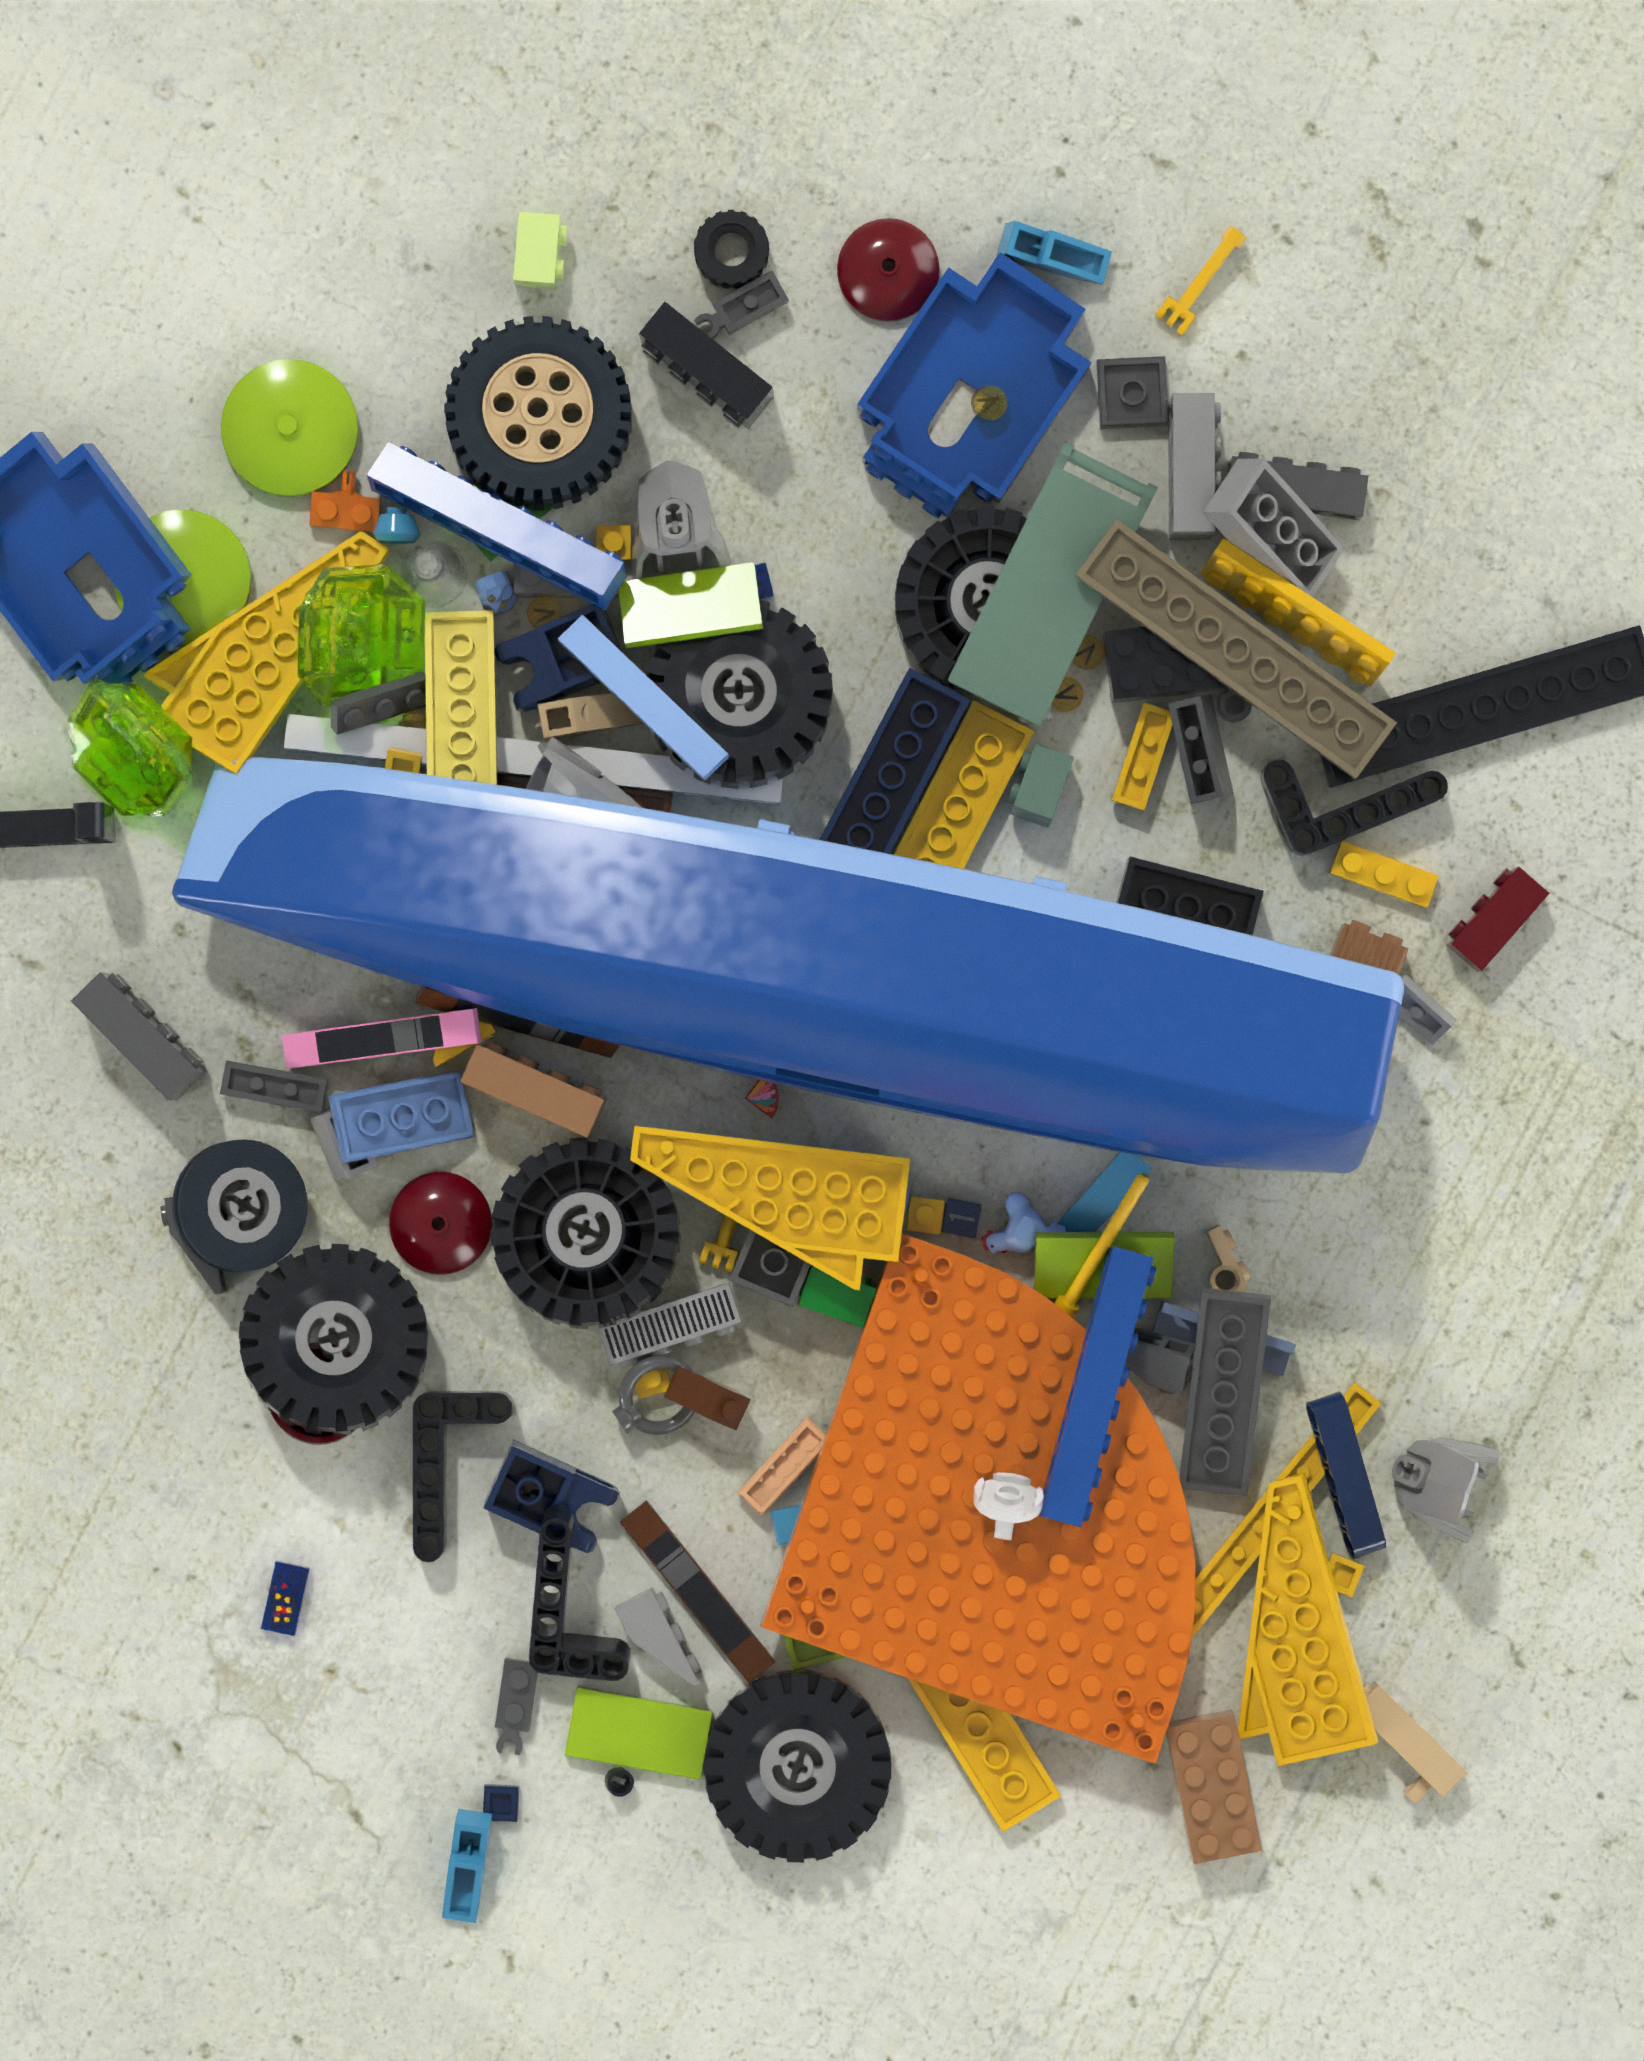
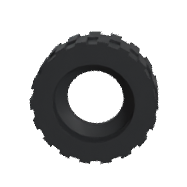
(726, 223)

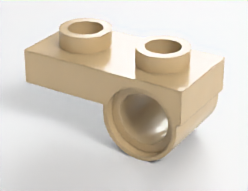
(1222, 1245)

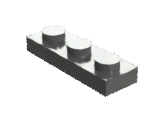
(378, 703)
(274, 1086)

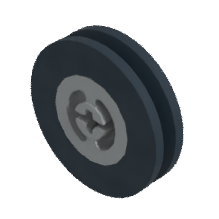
(220, 1240)

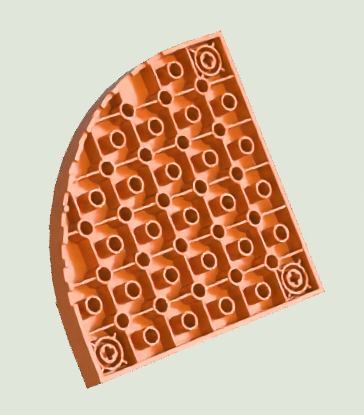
(904, 1572)

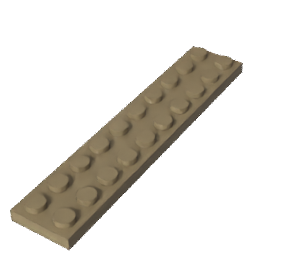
(1235, 649)

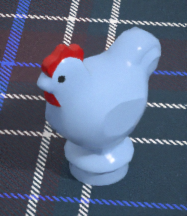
(1021, 1228)

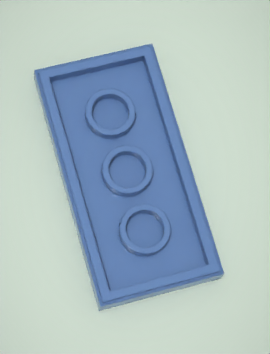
(401, 1116)

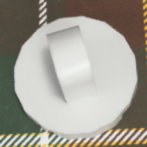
(1008, 1501)

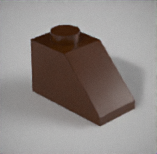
(707, 1397)

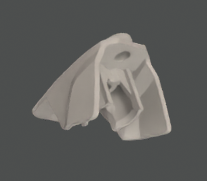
(674, 518)
(569, 774)
(1441, 1481)

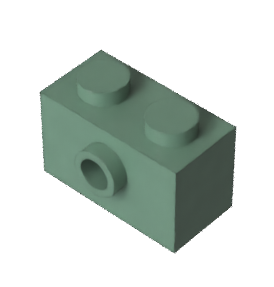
(1041, 784)

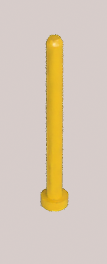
(1069, 1302)

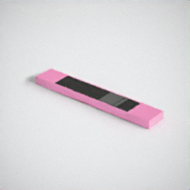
(381, 1038)

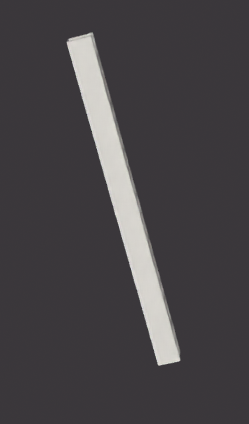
(520, 758)

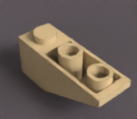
(584, 716)

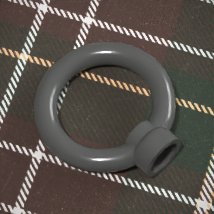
(627, 1412)

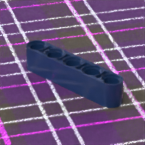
(1346, 1475)

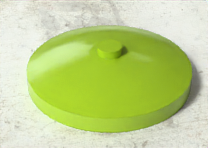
(289, 428)
(218, 569)

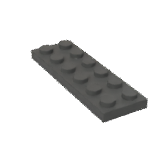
(1224, 1391)

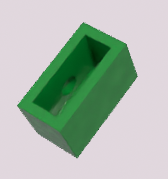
(835, 1299)

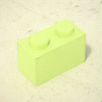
(538, 250)

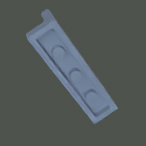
(1182, 1325)

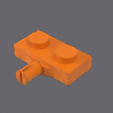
(345, 508)

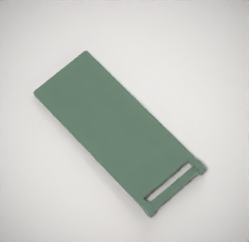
(1037, 603)

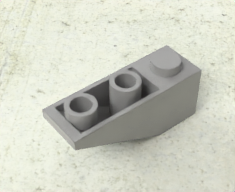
(650, 1629)

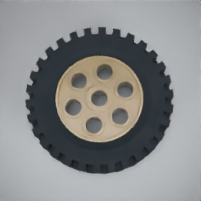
(528, 470)

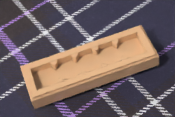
(783, 1466)

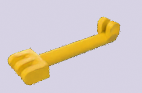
(1232, 239)
(721, 1246)

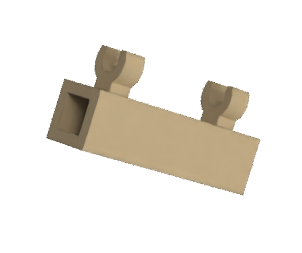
(1414, 1745)

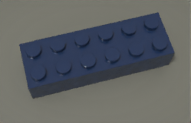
(896, 765)

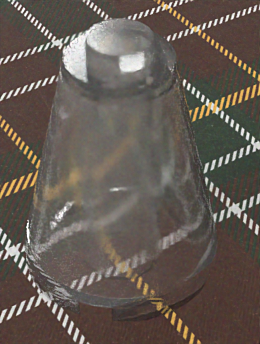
(435, 572)

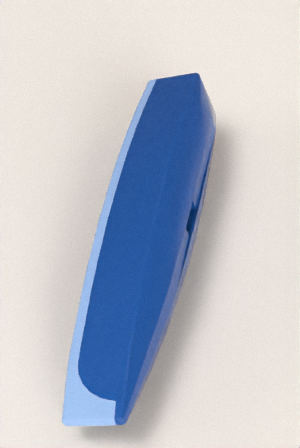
(812, 962)

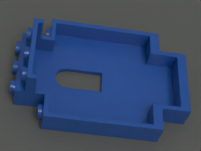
(991, 334)
(51, 520)

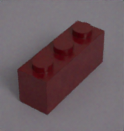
(1496, 918)

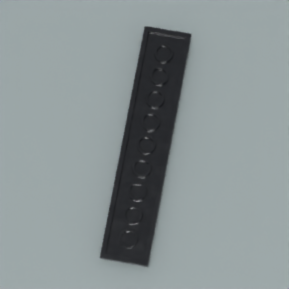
(1506, 701)

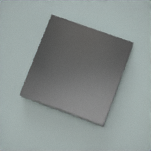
(1132, 392)

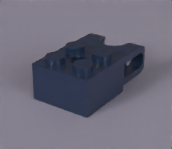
(554, 667)
(557, 1485)

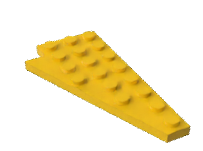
(245, 670)
(804, 1198)
(1299, 1655)

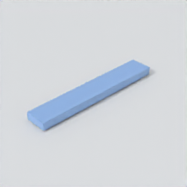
(643, 697)

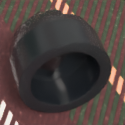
(615, 1788)

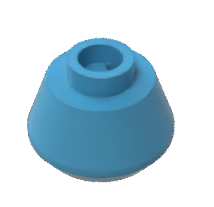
(396, 527)

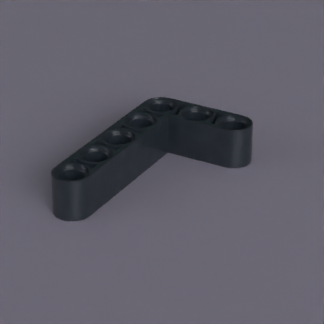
(1347, 814)
(52, 827)
(437, 1459)
(554, 1606)

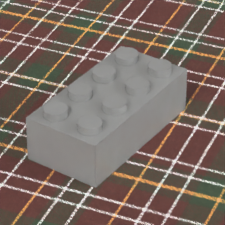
(1192, 463)
(1273, 524)

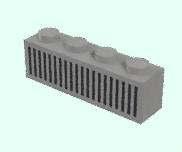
(671, 1324)

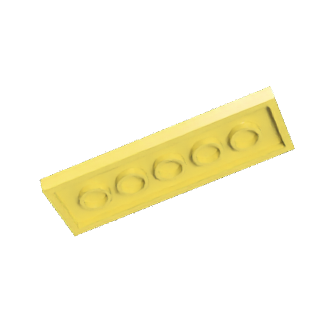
(461, 695)

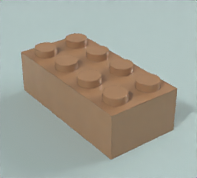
(533, 1090)
(1213, 1787)

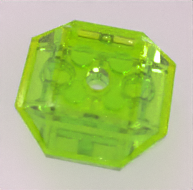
(385, 626)
(130, 749)

